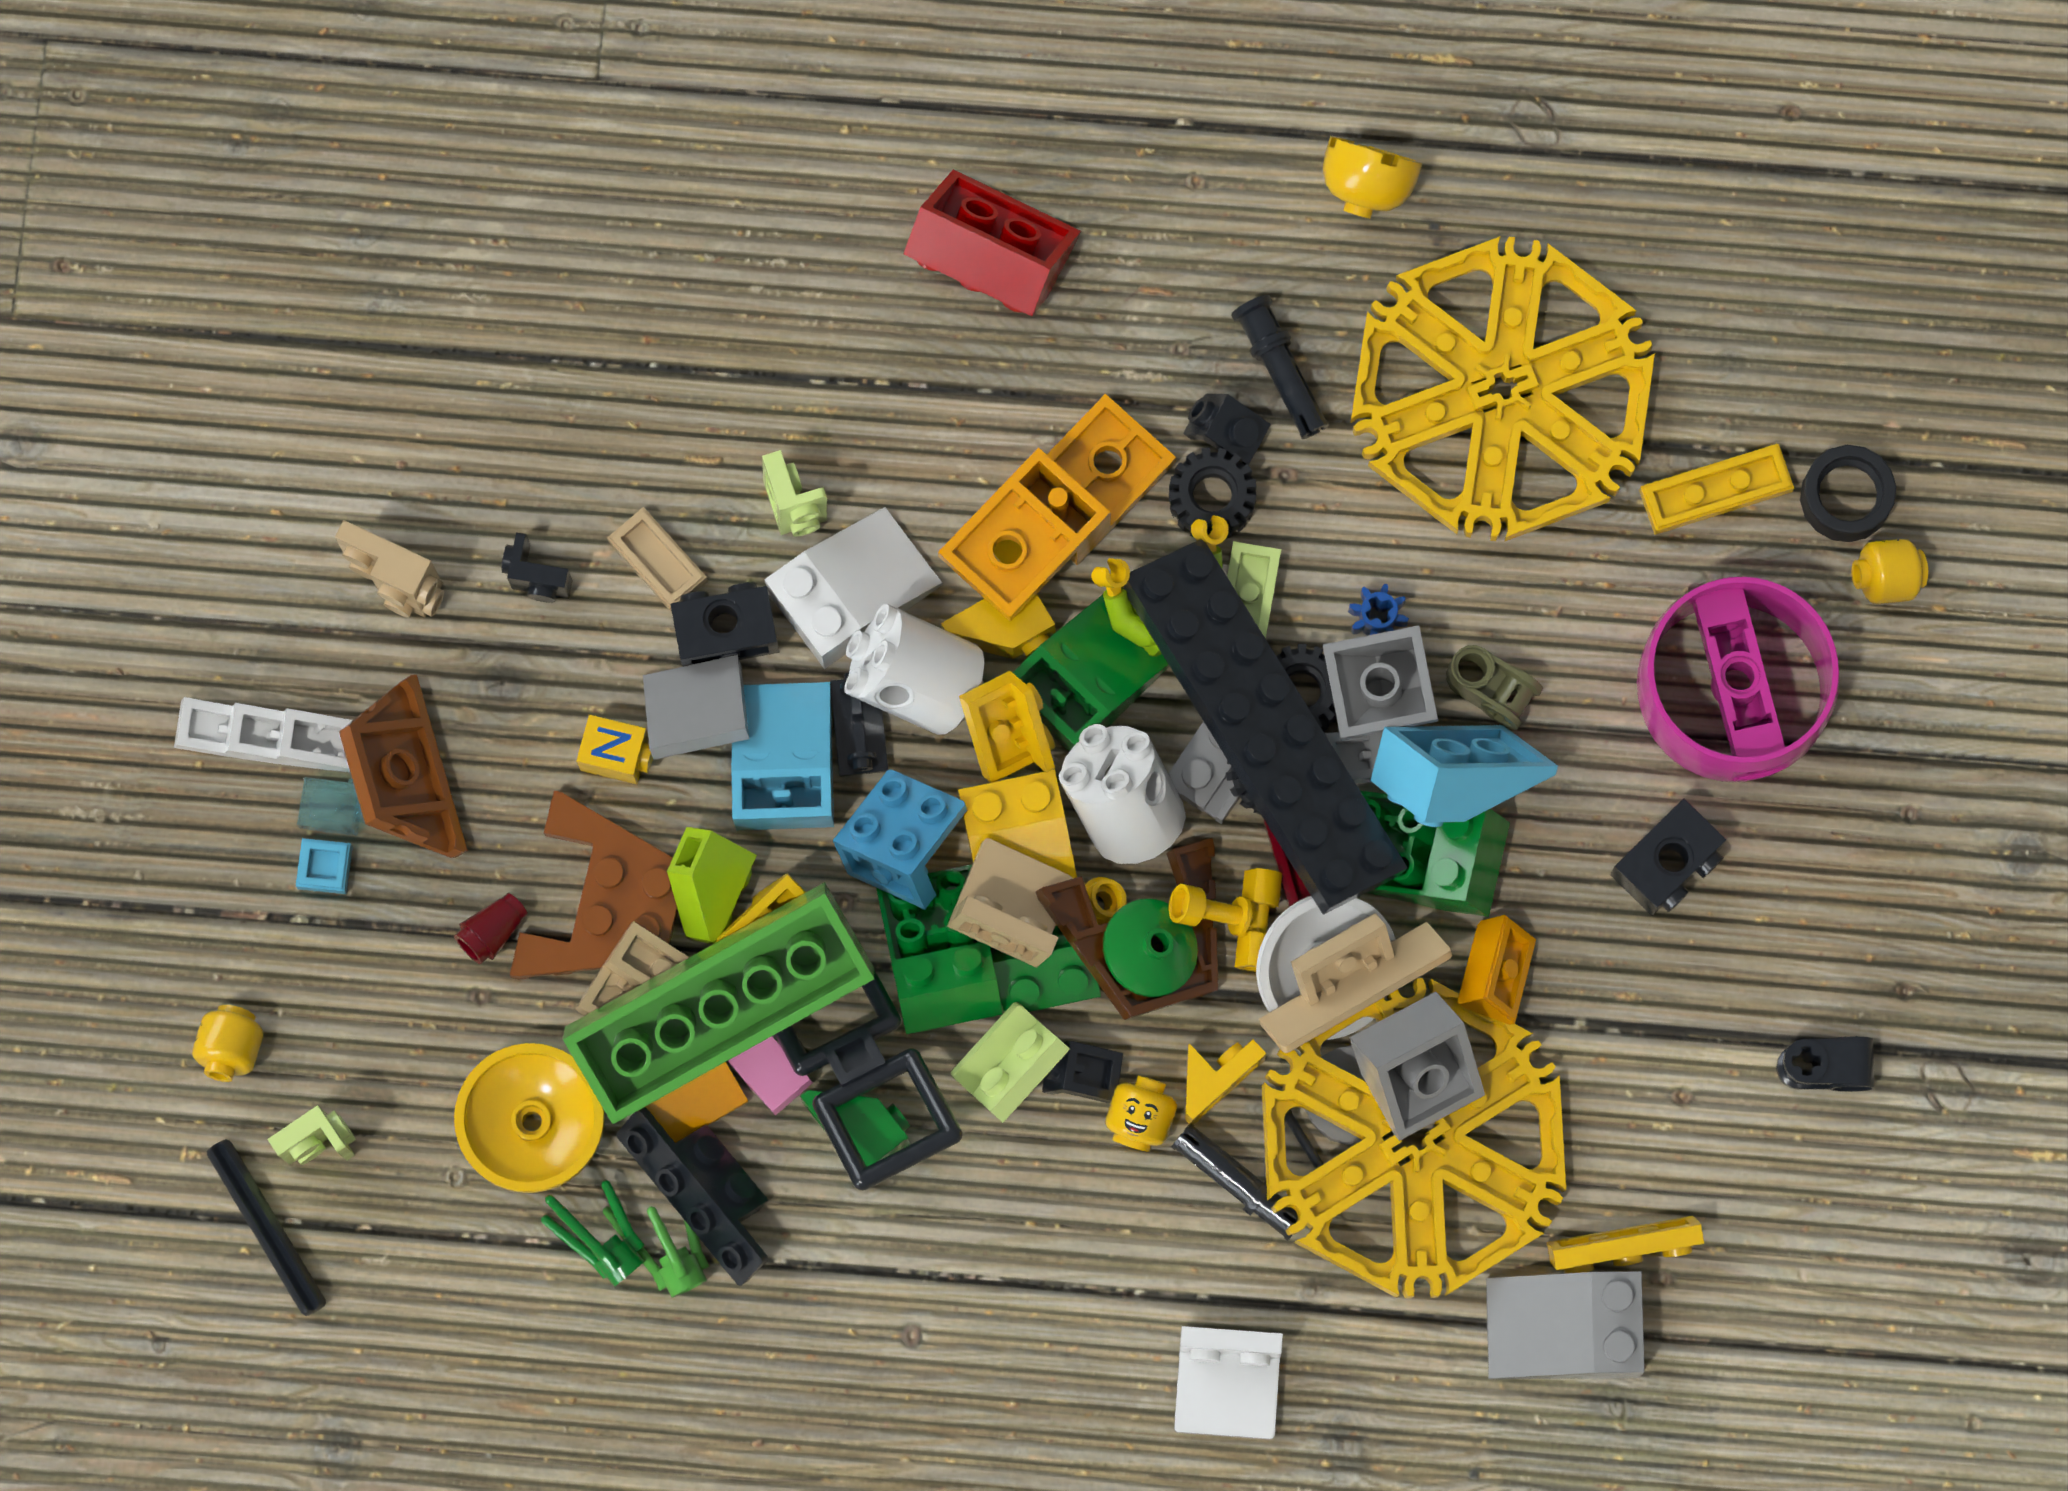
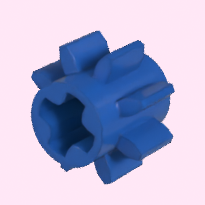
(1381, 602)

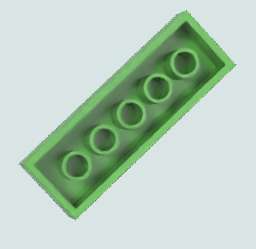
(718, 1003)

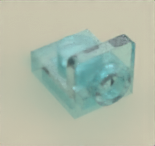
(330, 807)

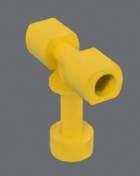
(1245, 917)

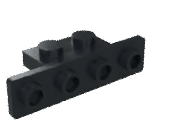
(703, 1187)

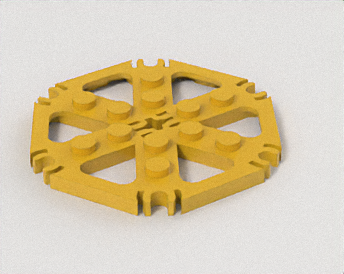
(1507, 345)
(1418, 1184)

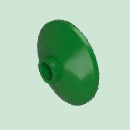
(1133, 959)

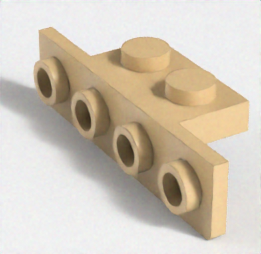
(1351, 975)

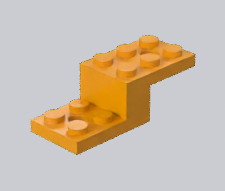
(1057, 507)

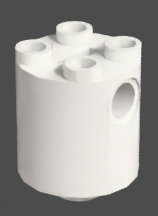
(913, 669)
(1122, 793)

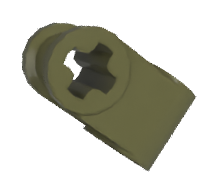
(1495, 687)

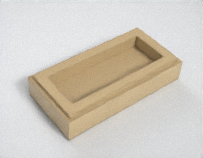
(656, 558)

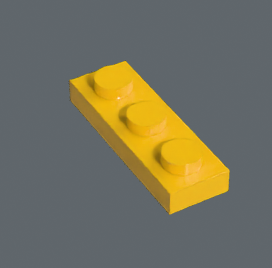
(1626, 1244)

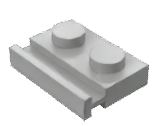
(1201, 776)

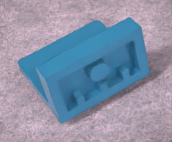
(897, 835)

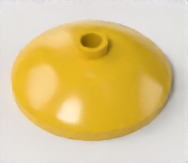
(499, 1099)

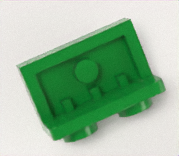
(1053, 983)

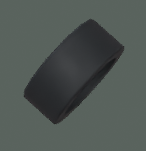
(1865, 461)

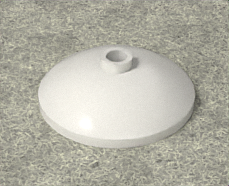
(1295, 933)

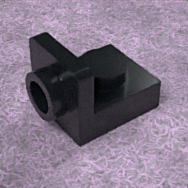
(1085, 1072)

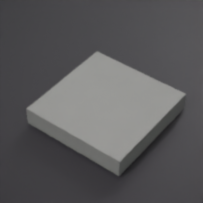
(695, 707)

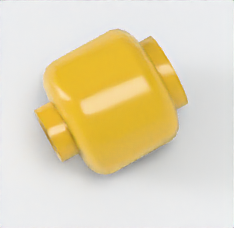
(1890, 571)
(227, 1043)

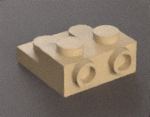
(401, 576)

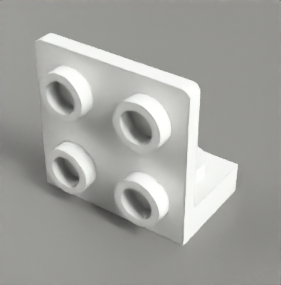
(1227, 1382)

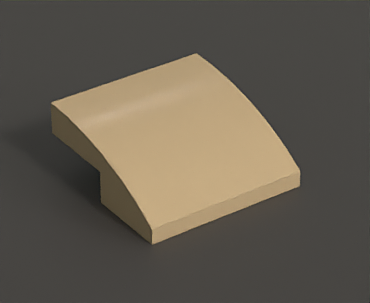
(631, 963)

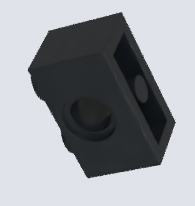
(750, 638)
(1680, 831)

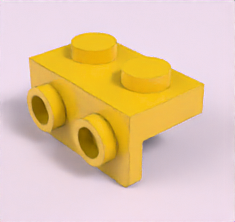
(1007, 726)

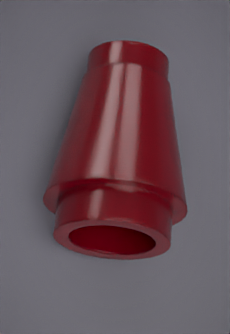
(490, 928)

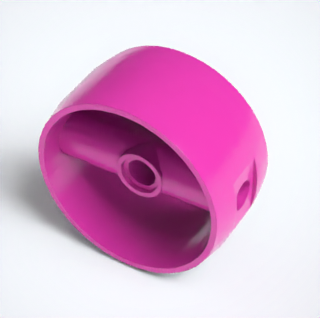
(1732, 645)

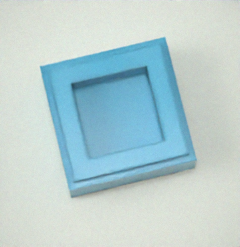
(324, 866)

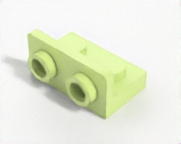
(792, 510)
(1009, 1061)
(305, 1135)

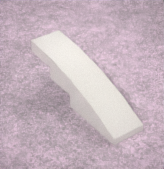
(262, 734)

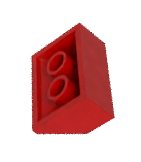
(990, 242)

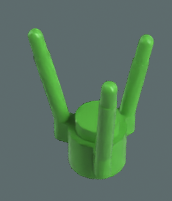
(679, 1268)

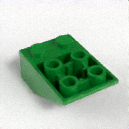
(1088, 674)
(1448, 864)
(937, 970)

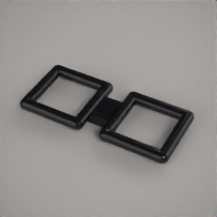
(862, 1068)

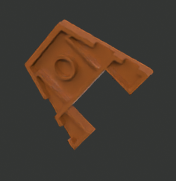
(622, 885)

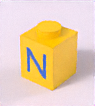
(614, 750)

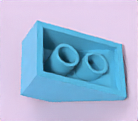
(1455, 769)

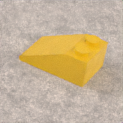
(1022, 815)

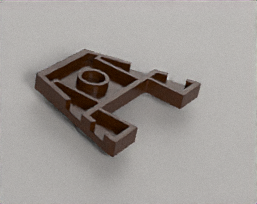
(1073, 914)

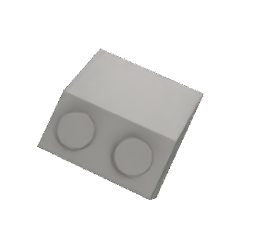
(1418, 1065)

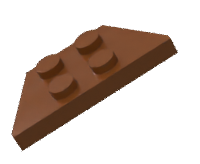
(401, 771)

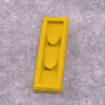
(1716, 489)

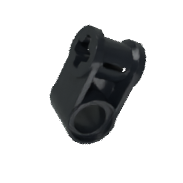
(1837, 1064)

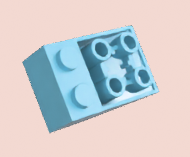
(786, 764)

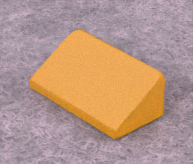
(1497, 969)
(698, 1102)

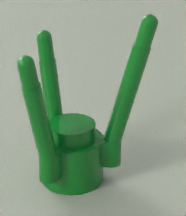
(615, 1257)

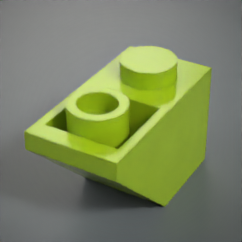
(707, 882)

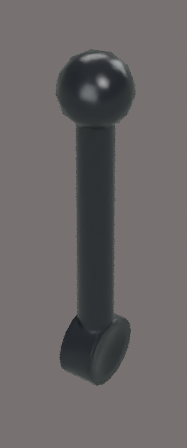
(1303, 1139)

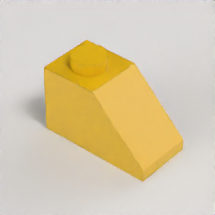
(999, 636)

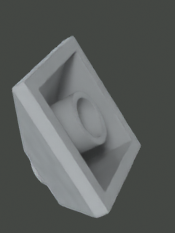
(1380, 682)

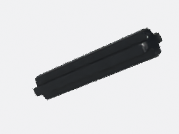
(266, 1227)

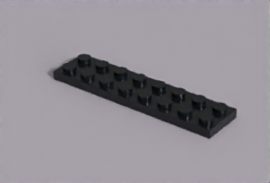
(1263, 726)

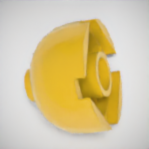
(1368, 176)

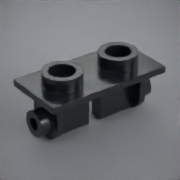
(857, 733)

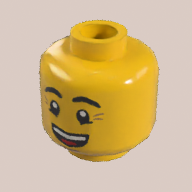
(1141, 1114)

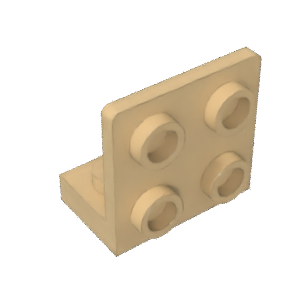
(1002, 903)

